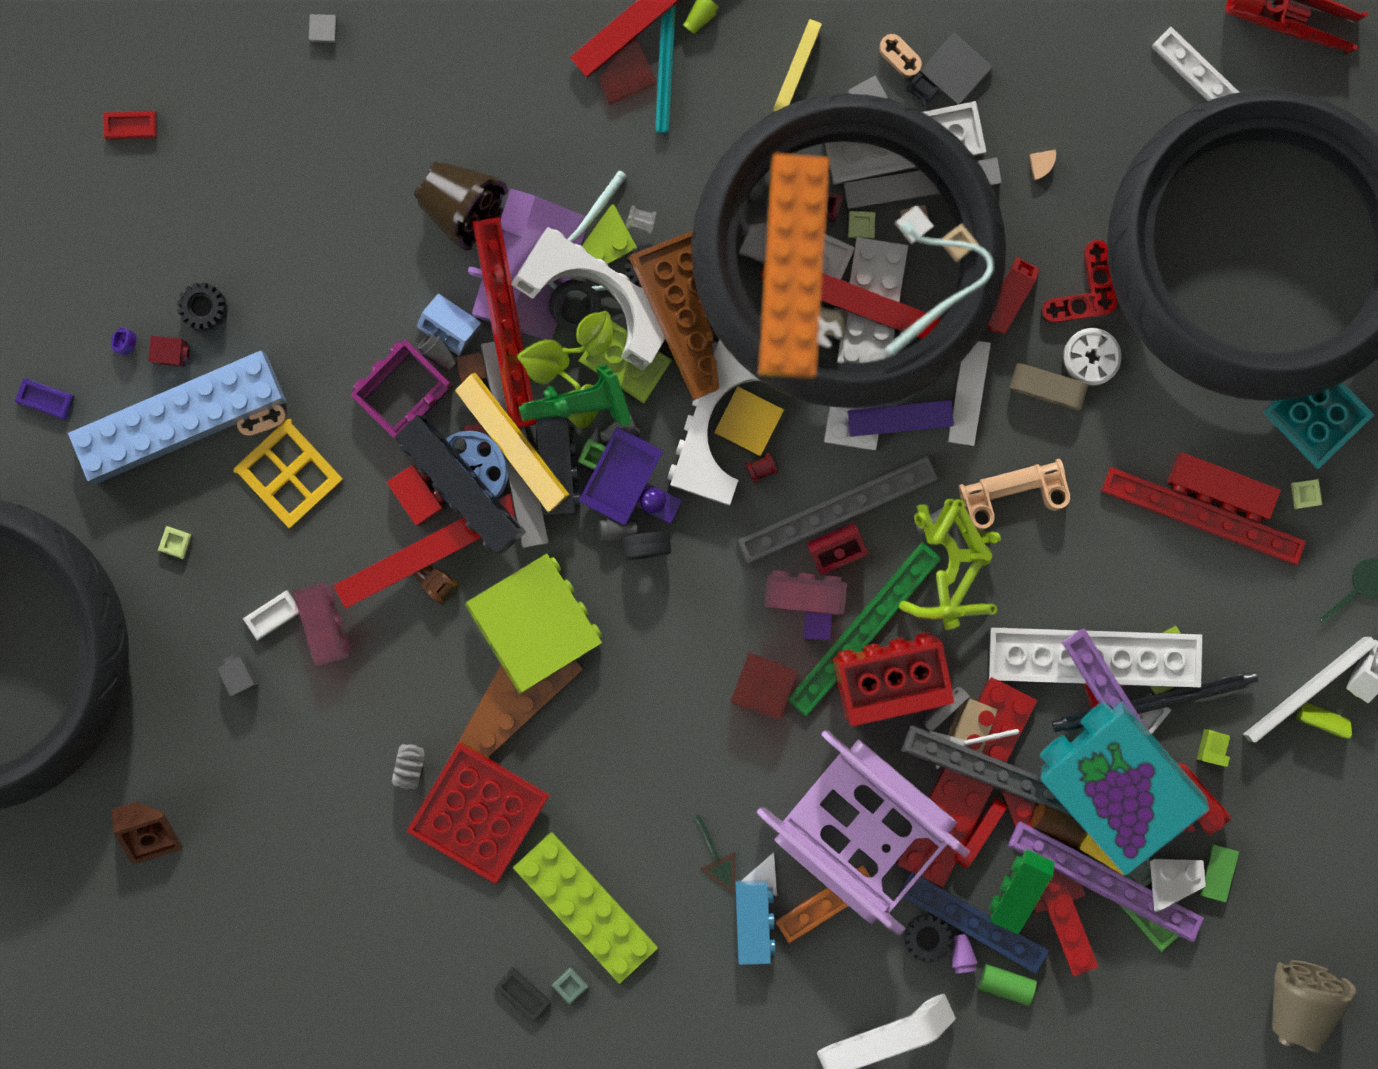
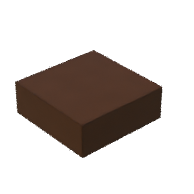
(471, 364)

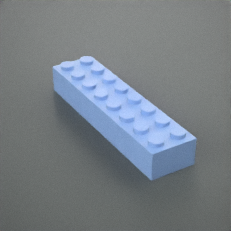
(176, 417)

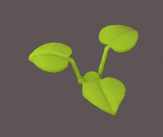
(548, 358)

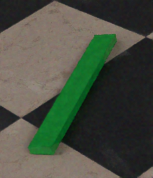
(865, 626)

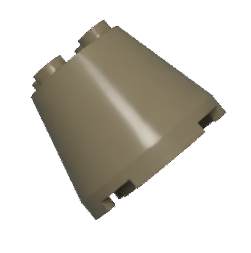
(1308, 1003)

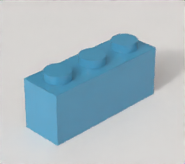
(754, 922)

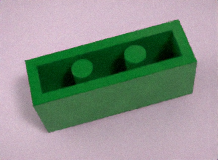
(1021, 891)

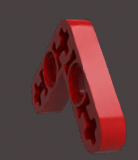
(1090, 299)

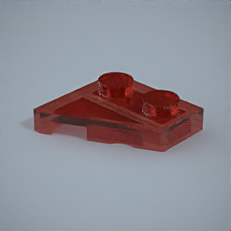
(626, 74)

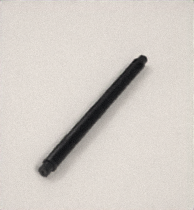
(1170, 698)

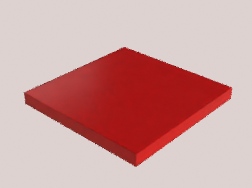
(478, 813)

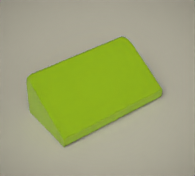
(1324, 720)

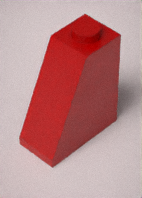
(1013, 293)

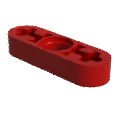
(982, 831)

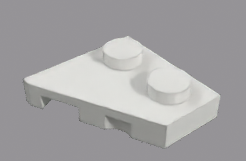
(1175, 880)

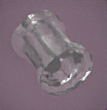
(641, 219)

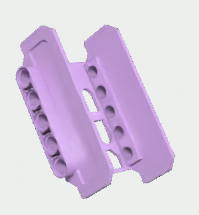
(802, 829)

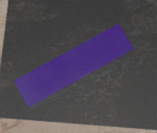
(900, 418)

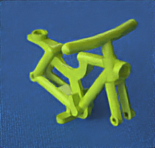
(978, 554)

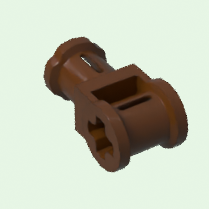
(434, 581)

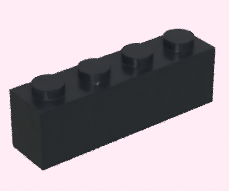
(557, 453)

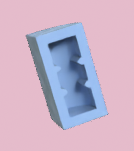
(449, 322)

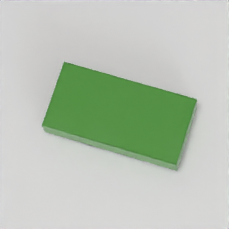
(1219, 873)

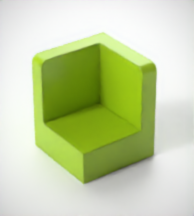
(1214, 748)

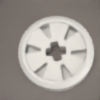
(1105, 348)

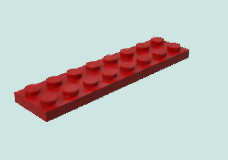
(963, 796)

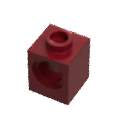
(168, 351)

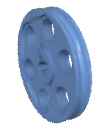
(474, 458)

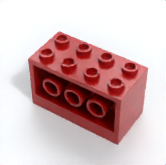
(905, 691)

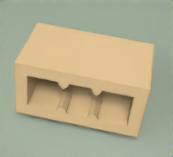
(967, 721)

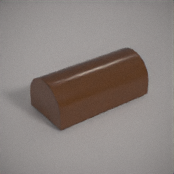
(1058, 825)

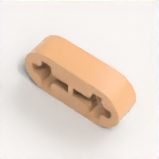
(904, 51)
(263, 425)

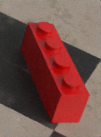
(1224, 487)

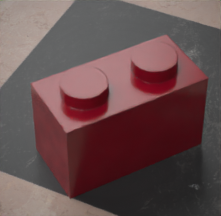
(837, 548)

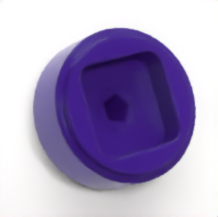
(123, 341)

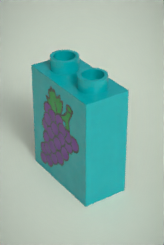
(1121, 785)

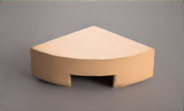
(1042, 163)

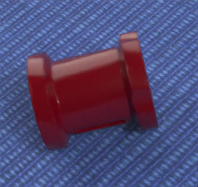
(761, 468)

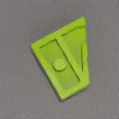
(609, 238)

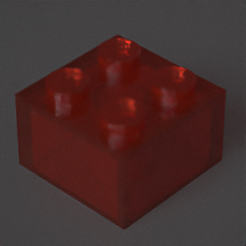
(764, 686)

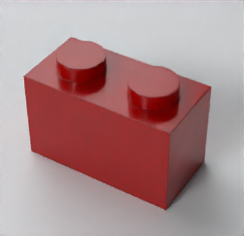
(415, 495)

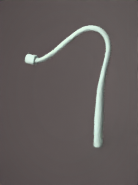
(595, 210)
(919, 326)

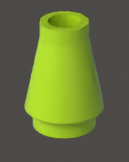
(700, 14)

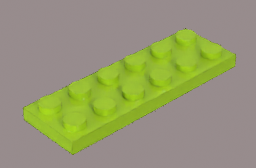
(585, 907)

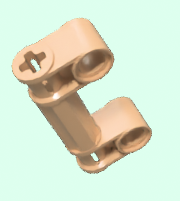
(1014, 483)

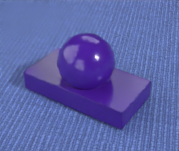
(658, 503)

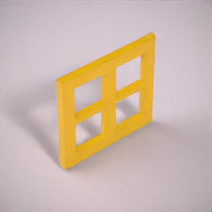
(288, 473)

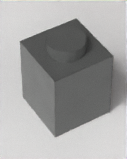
(237, 675)

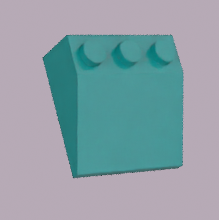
(1320, 421)

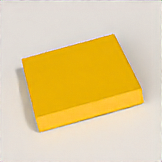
(748, 421)

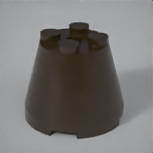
(457, 198)

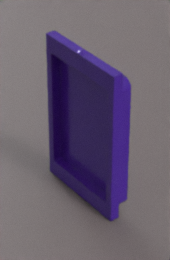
(620, 475)

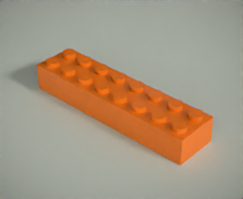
(793, 266)

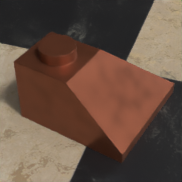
(143, 832)

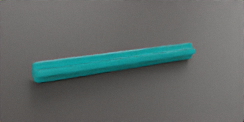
(665, 71)

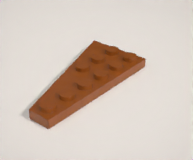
(671, 290)
(505, 710)

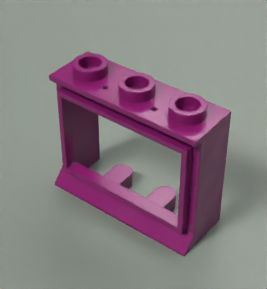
(382, 369)

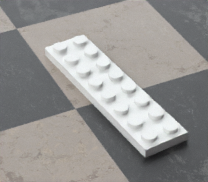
(880, 269)
(1131, 657)

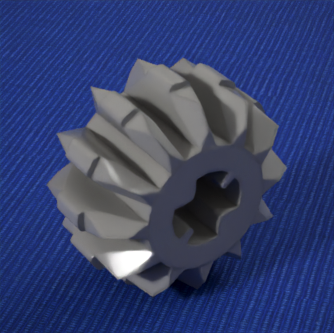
(408, 766)

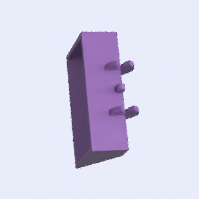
(523, 223)

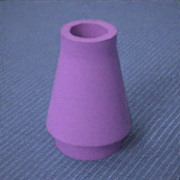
(963, 955)

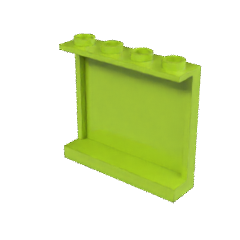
(534, 623)

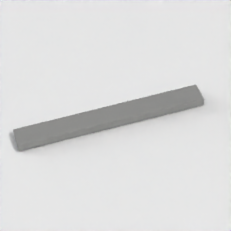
(525, 503)

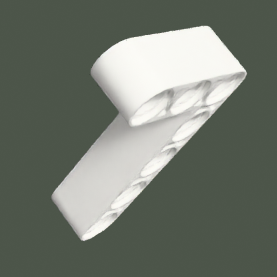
(891, 1039)

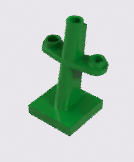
(602, 396)

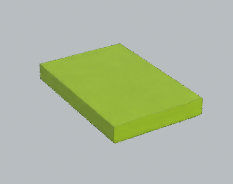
(632, 380)

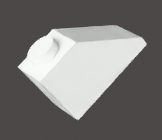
(1364, 678)

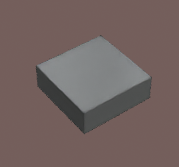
(322, 28)

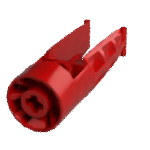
(1250, 10)

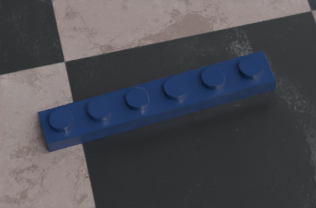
(974, 923)

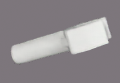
(824, 327)

